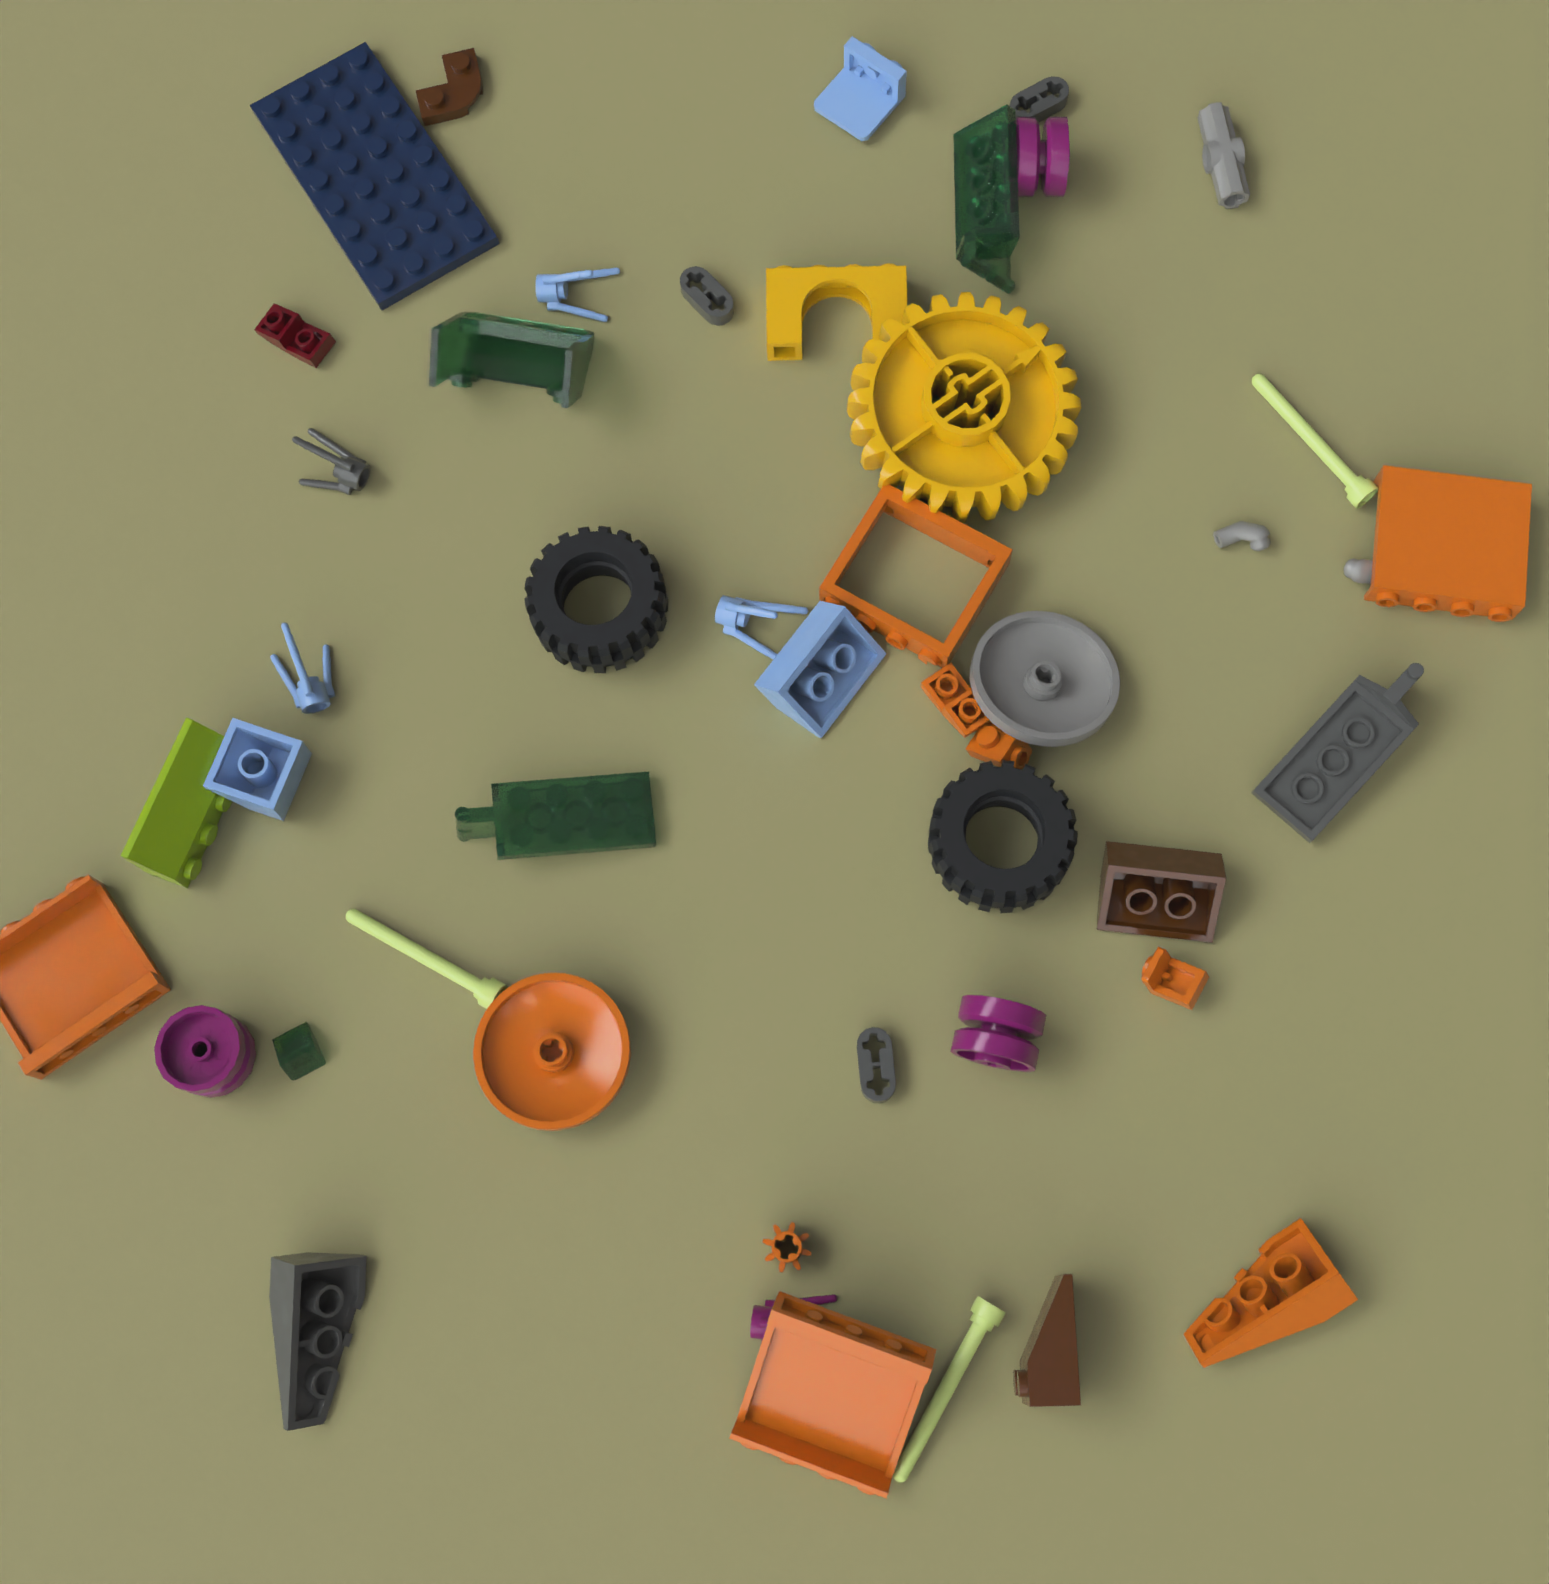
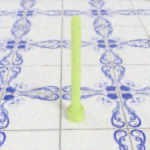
(1357, 487)
(484, 989)
(984, 1318)

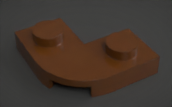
(453, 98)

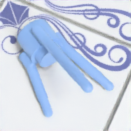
(554, 287)
(737, 611)
(311, 693)

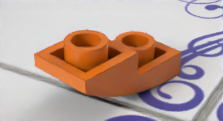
(954, 700)

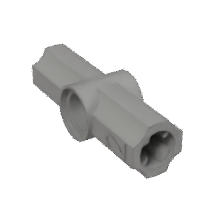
(1223, 155)

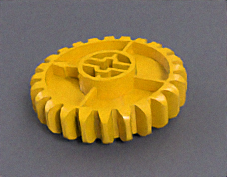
(964, 359)

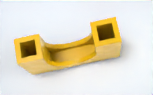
(795, 290)

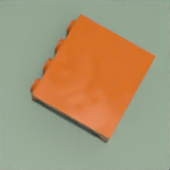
(1450, 543)
(71, 976)
(832, 1394)

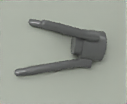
(349, 470)

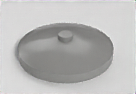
(1044, 678)

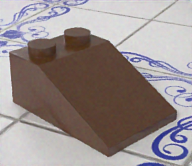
(1050, 1357)

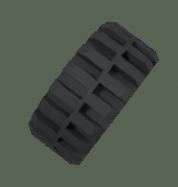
(590, 556)
(1014, 790)

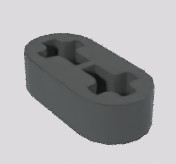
(1037, 99)
(711, 291)
(885, 1063)

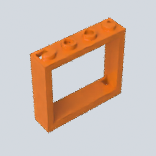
(941, 528)

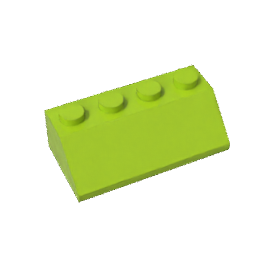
(179, 812)

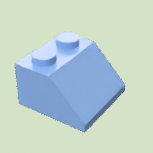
(258, 768)

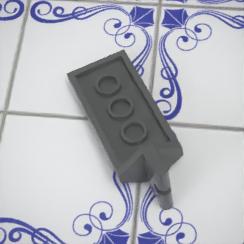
(1339, 753)

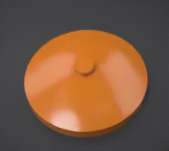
(552, 1051)

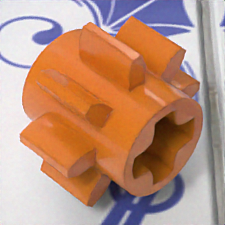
(781, 1237)

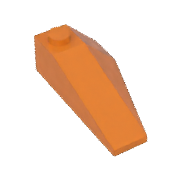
(1277, 1296)

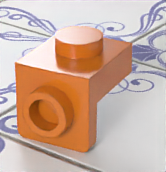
(995, 746)
(1173, 979)

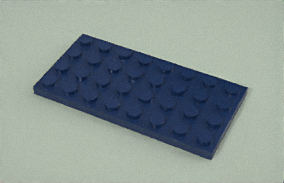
(374, 175)

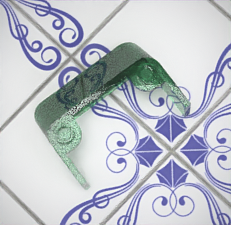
(511, 351)

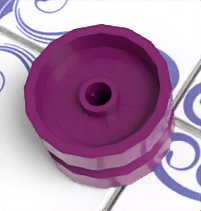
(1042, 157)
(998, 1033)
(205, 1051)

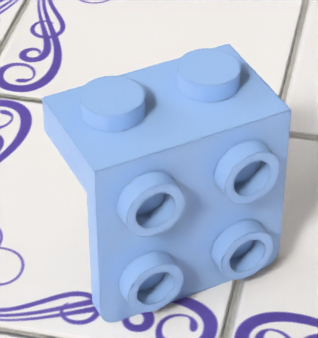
(862, 91)

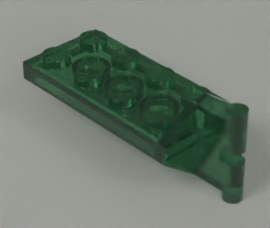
(987, 196)
(564, 816)

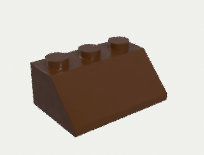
(1160, 891)

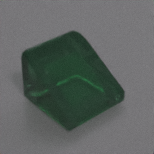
(298, 1051)

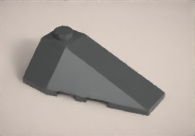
(311, 1321)

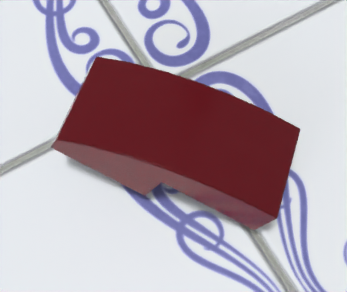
(294, 336)

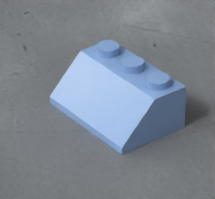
(821, 667)

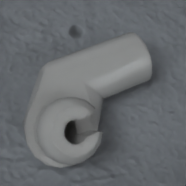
(1245, 531)
(1359, 570)

